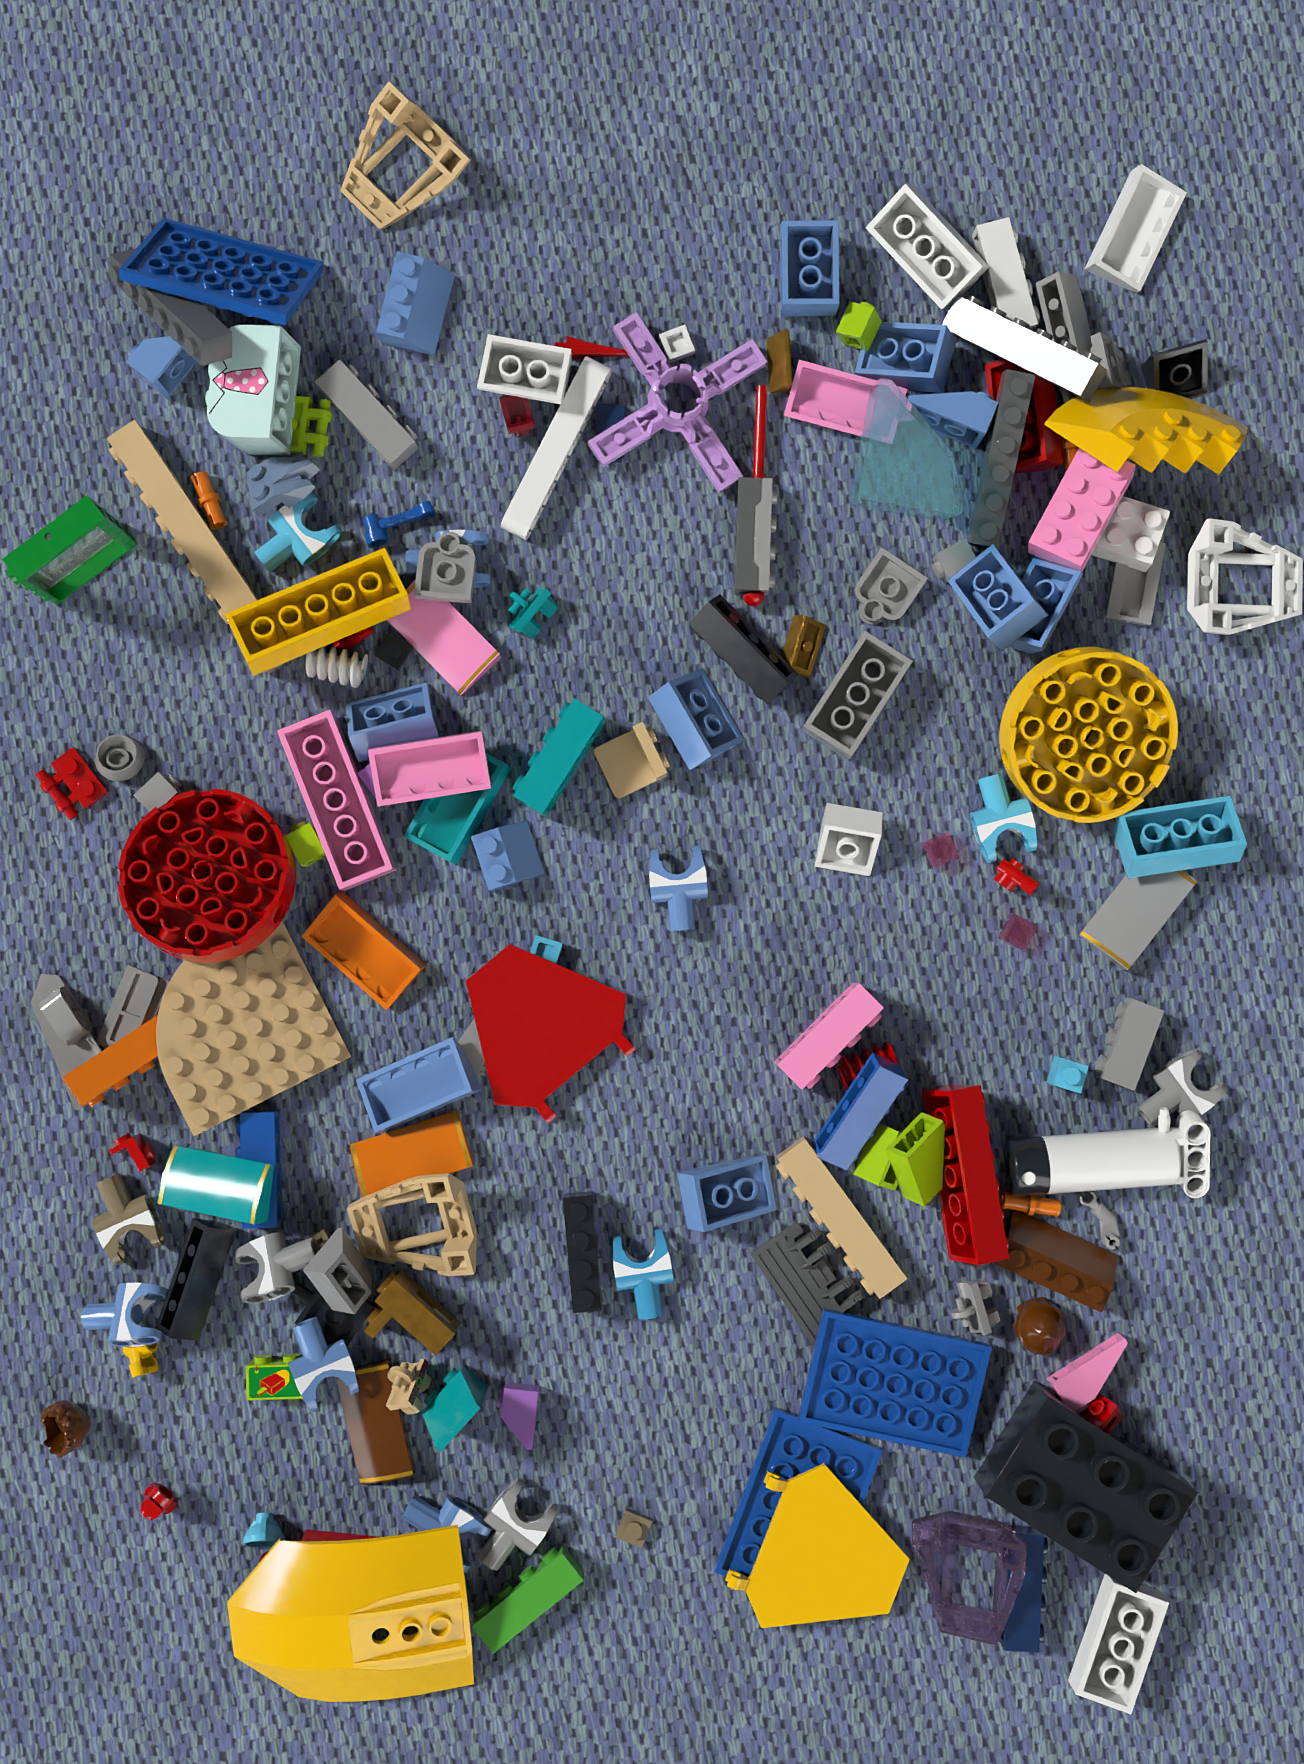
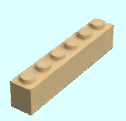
(841, 1218)

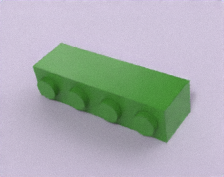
(527, 1598)

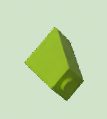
(919, 1159)

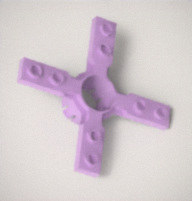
(653, 416)

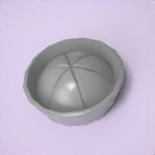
(115, 766)

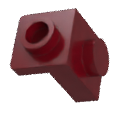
(517, 414)

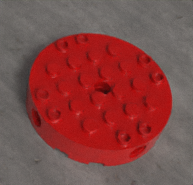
(225, 911)

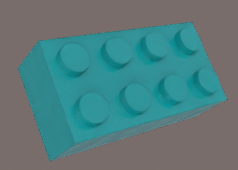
(559, 758)

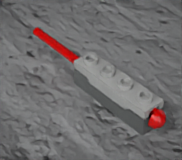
(755, 520)

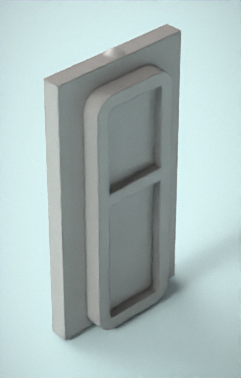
(1134, 591)
(133, 1004)

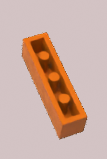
(114, 1065)

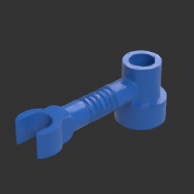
(376, 528)

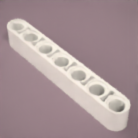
(555, 447)

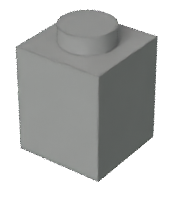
(952, 560)
(158, 791)

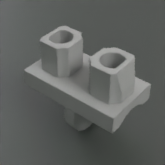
(972, 1309)

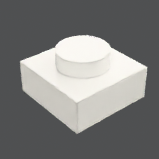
(676, 344)

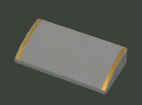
(1135, 915)

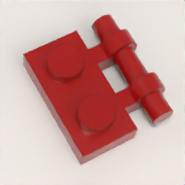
(79, 778)

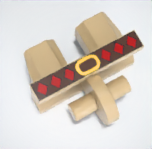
(407, 1382)

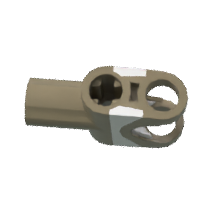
(125, 1215)

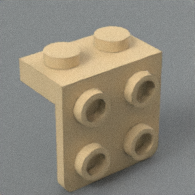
(631, 761)

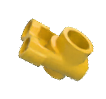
(142, 1359)

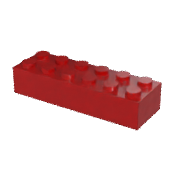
(970, 1187)

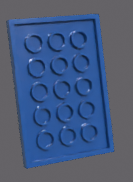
(222, 271)
(894, 1382)
(788, 1451)

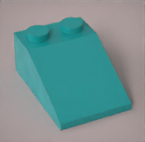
(453, 1405)

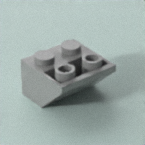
(340, 1274)

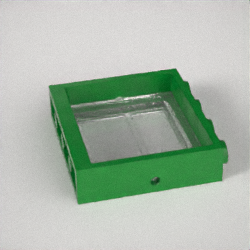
(54, 556)

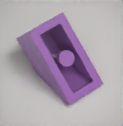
(519, 1410)

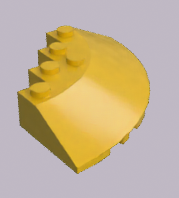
(1148, 428)

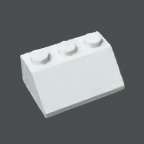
(525, 369)

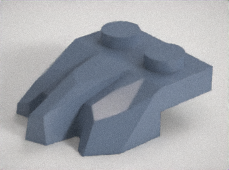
(280, 481)

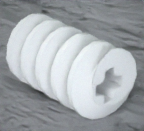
(336, 666)

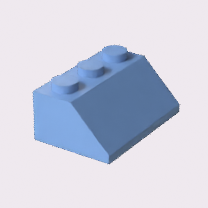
(415, 304)
(1052, 588)
(695, 718)
(391, 719)

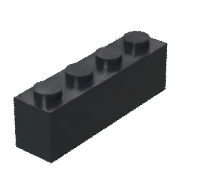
(743, 649)
(582, 1252)
(195, 1279)

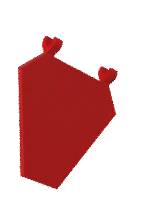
(540, 1025)

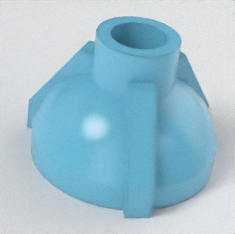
(263, 1532)

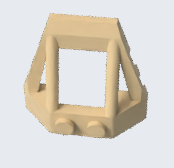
(426, 133)
(456, 1214)

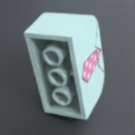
(255, 390)

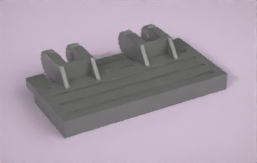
(800, 1283)

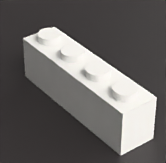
(1005, 277)

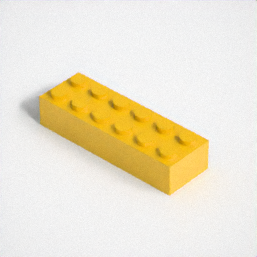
(318, 611)

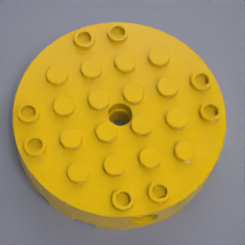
(1056, 709)

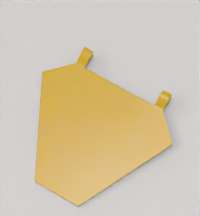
(820, 1556)

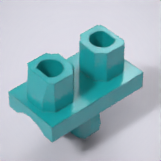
(538, 602)

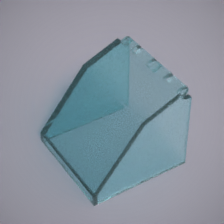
(903, 460)

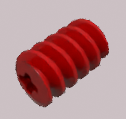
(849, 1070)

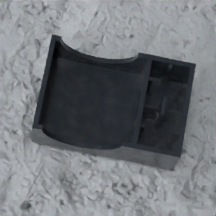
(1085, 1487)

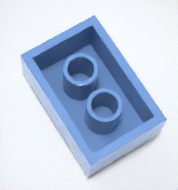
(809, 268)
(997, 597)

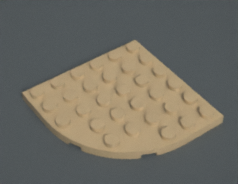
(243, 1031)

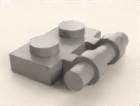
(1112, 358)

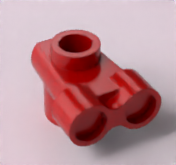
(1012, 874)
(157, 1501)

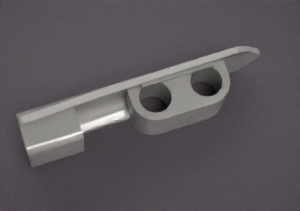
(64, 1026)

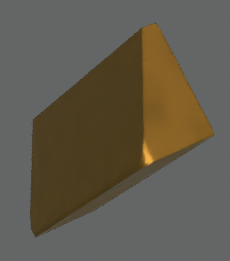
(779, 362)
(803, 644)

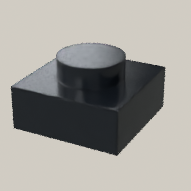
(394, 651)

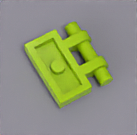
(301, 423)

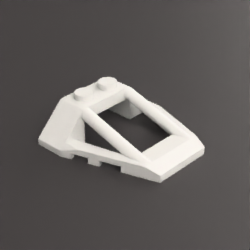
(1202, 591)

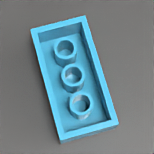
(1179, 837)

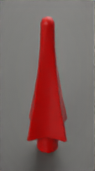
(581, 349)

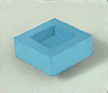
(546, 948)

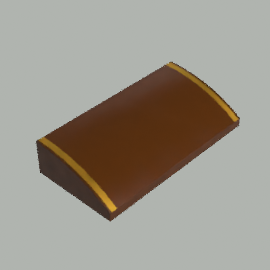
(375, 1431)

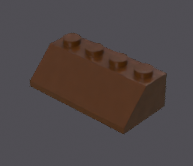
(1059, 1260)

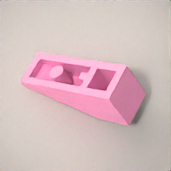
(1084, 1377)

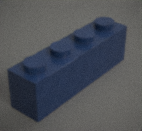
(1023, 1627)

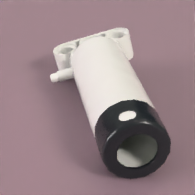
(1113, 1159)

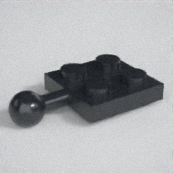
(334, 1324)

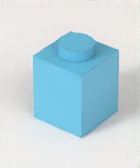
(1067, 1074)

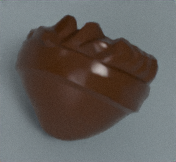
(1040, 1325)
(65, 1427)

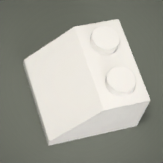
(849, 839)

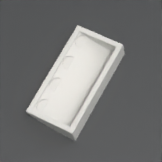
(1136, 229)

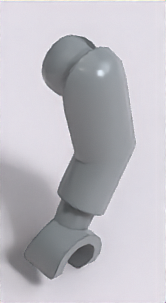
(1107, 1220)

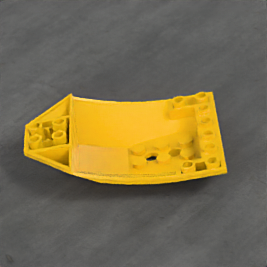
(315, 1604)

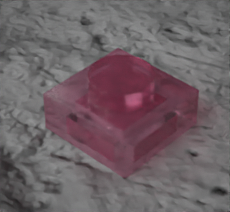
(940, 850)
(1017, 932)

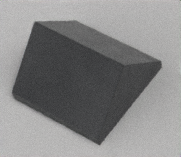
(1179, 369)

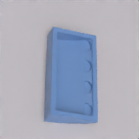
(417, 1085)

